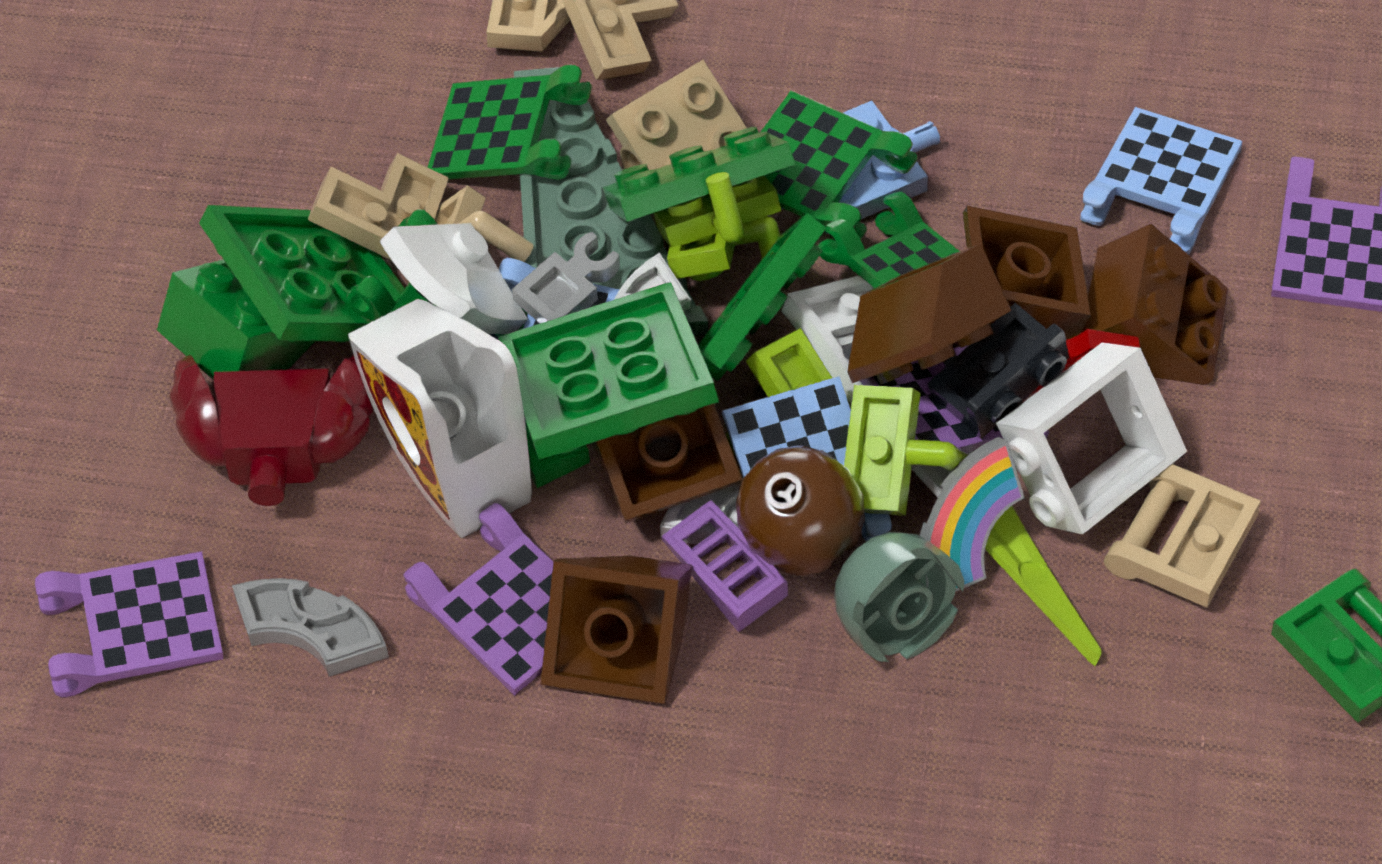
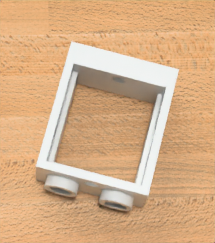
(1139, 415)

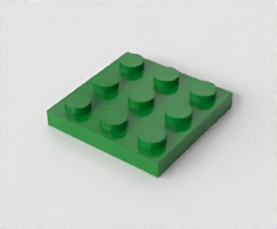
(295, 269)
(608, 370)

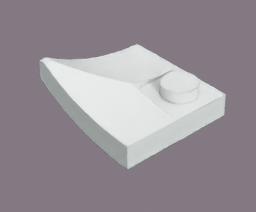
(455, 274)

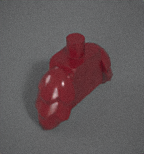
(271, 422)

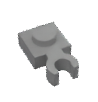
(565, 286)

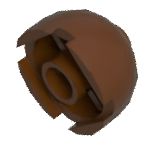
(800, 510)

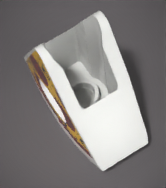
(448, 410)

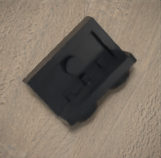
(1000, 370)

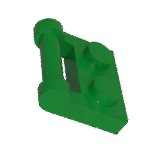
(1334, 645)

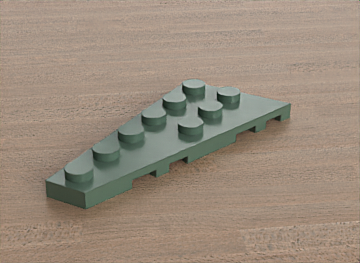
(567, 208)

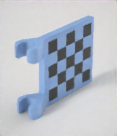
(1165, 168)
(804, 416)

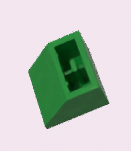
(220, 325)

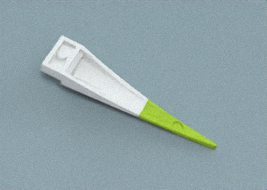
(828, 321)

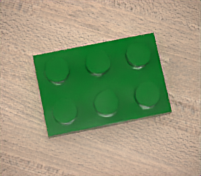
(743, 158)
(760, 296)

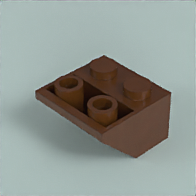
(1164, 298)
(924, 315)

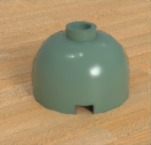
(886, 597)

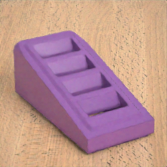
(754, 601)

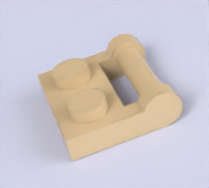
(1200, 543)

